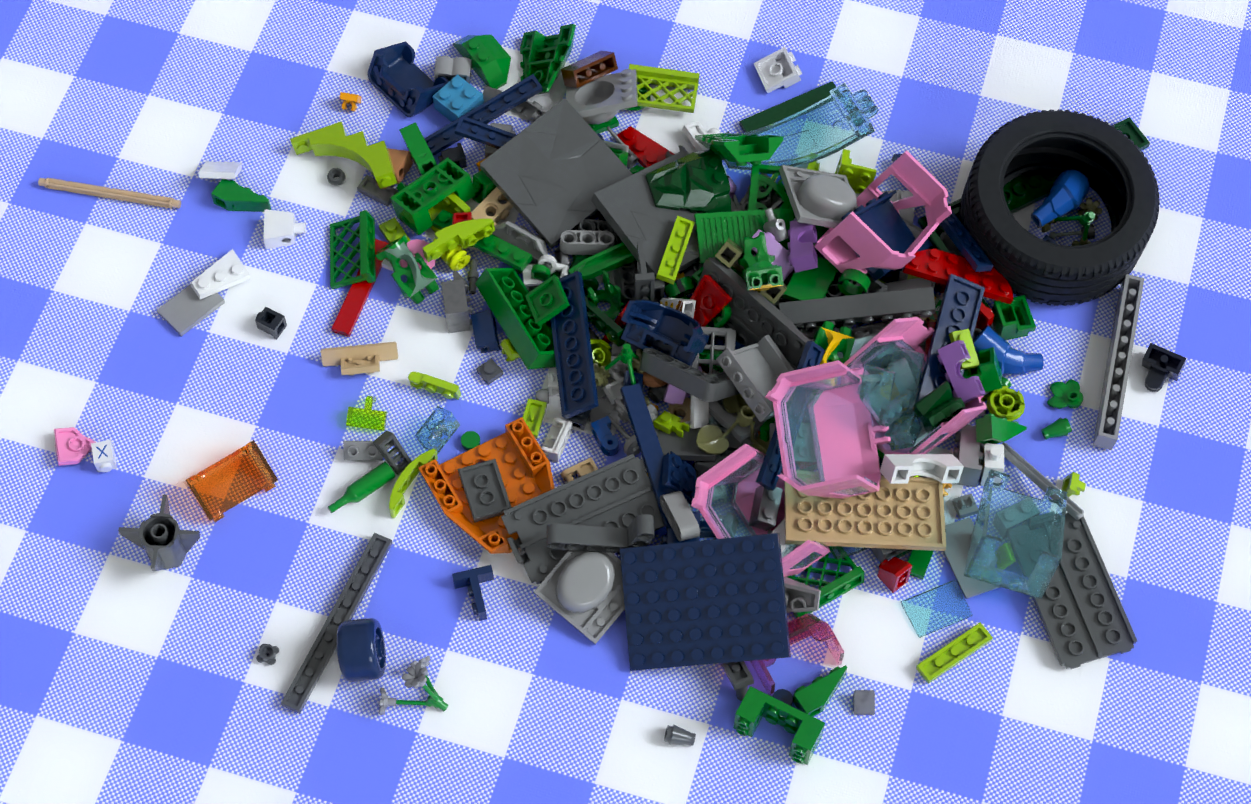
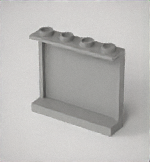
(755, 373)

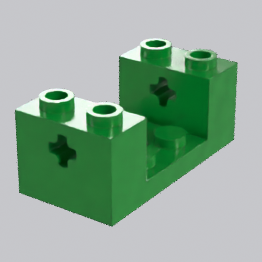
(415, 200)
(759, 705)

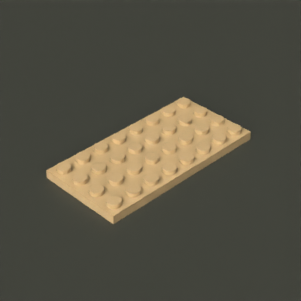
(890, 518)

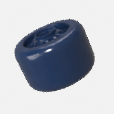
(361, 650)

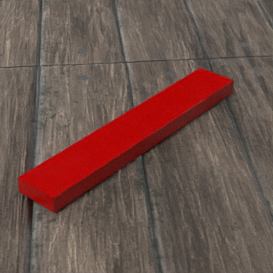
(356, 299)

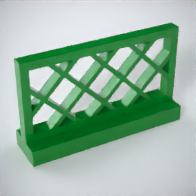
(365, 248)
(836, 588)

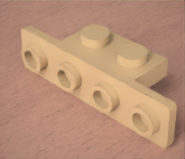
(359, 358)

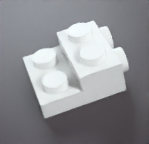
(778, 70)

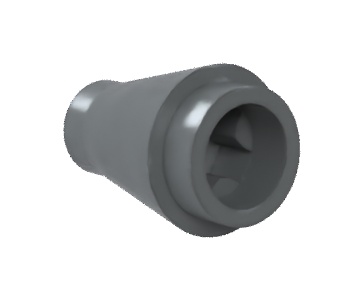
(679, 736)

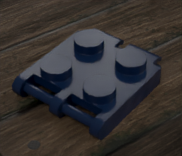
(679, 476)

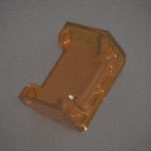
(231, 481)

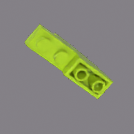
(462, 233)

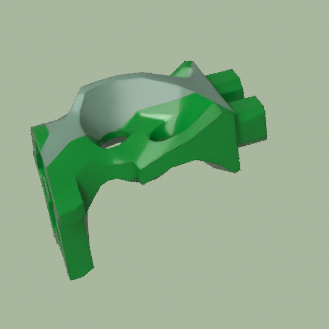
(416, 278)

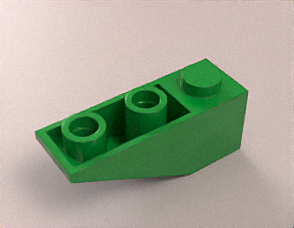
(418, 148)
(237, 198)
(996, 430)
(816, 696)

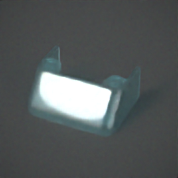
(891, 390)

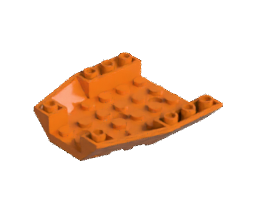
(523, 471)

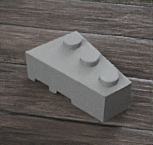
(969, 454)

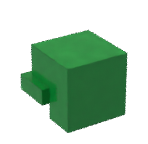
(1013, 319)
(988, 370)

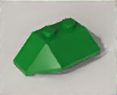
(486, 57)

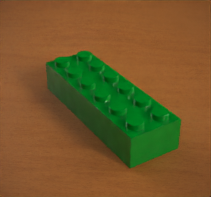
(507, 300)

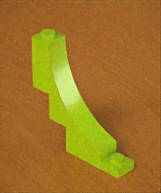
(334, 142)

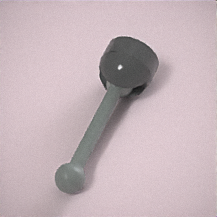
(1091, 233)

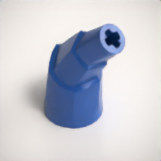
(1065, 196)
(1010, 359)

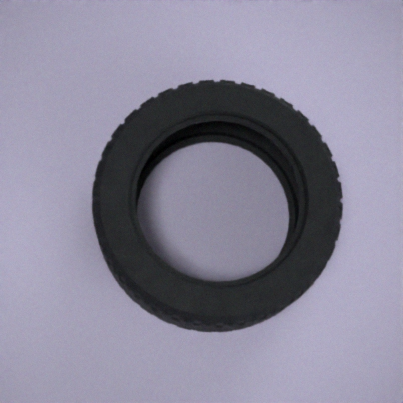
(1061, 143)

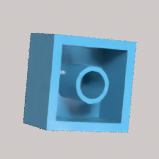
(457, 98)

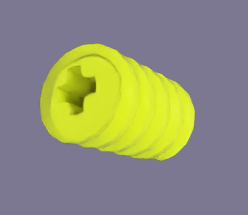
(456, 258)

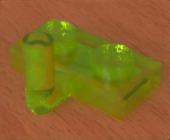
(367, 417)

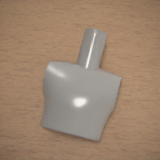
(775, 226)

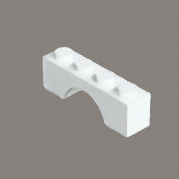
(941, 467)

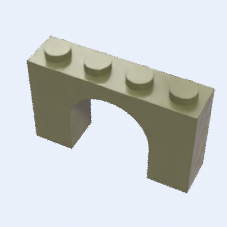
(729, 255)

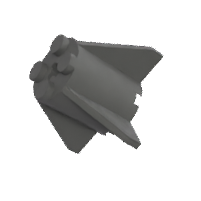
(162, 538)

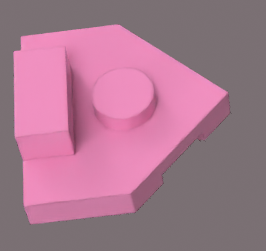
(71, 446)

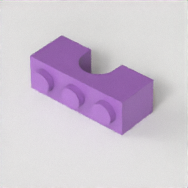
(801, 247)
(952, 358)

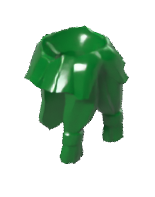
(611, 295)

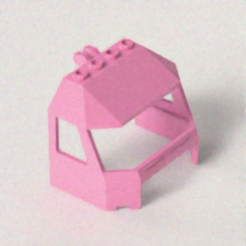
(854, 235)

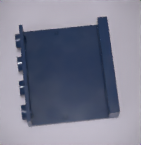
(889, 226)

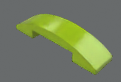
(405, 479)

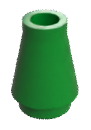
(1057, 429)

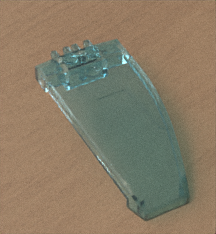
(820, 128)

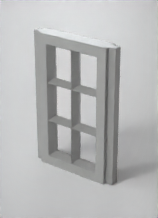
(729, 335)

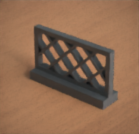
(643, 281)

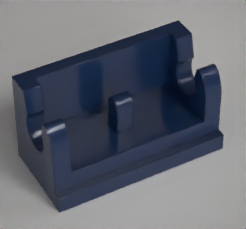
(485, 331)

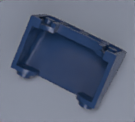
(401, 80)

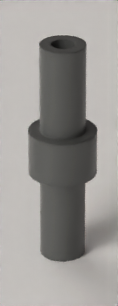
(473, 276)

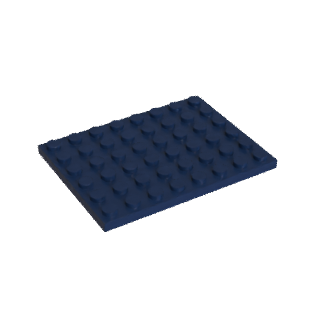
(705, 602)

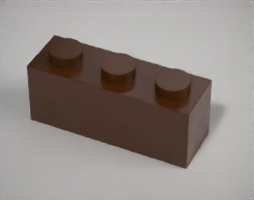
(589, 69)

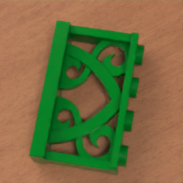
(758, 180)

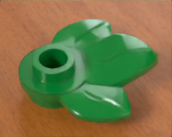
(1065, 395)

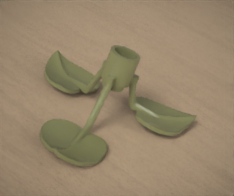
(714, 442)

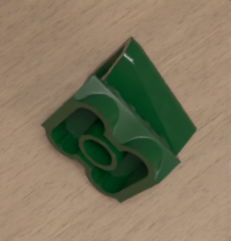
(938, 407)

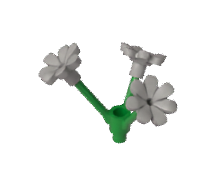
(416, 678)

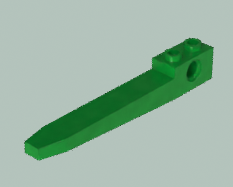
(605, 260)

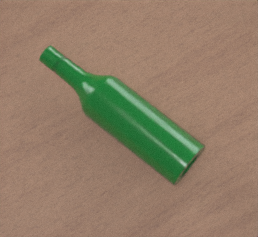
(364, 486)

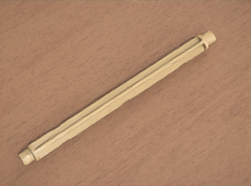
(106, 192)

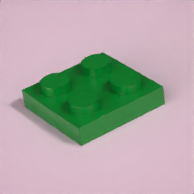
(547, 300)

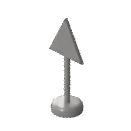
(603, 410)

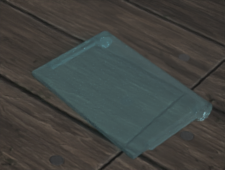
(936, 608)

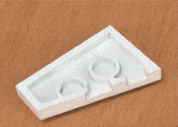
(221, 275)

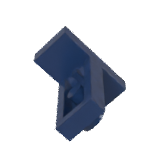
(471, 579)

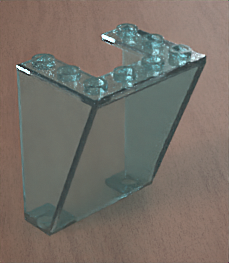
(1016, 538)

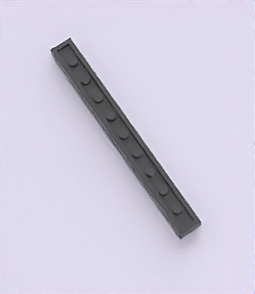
(342, 611)

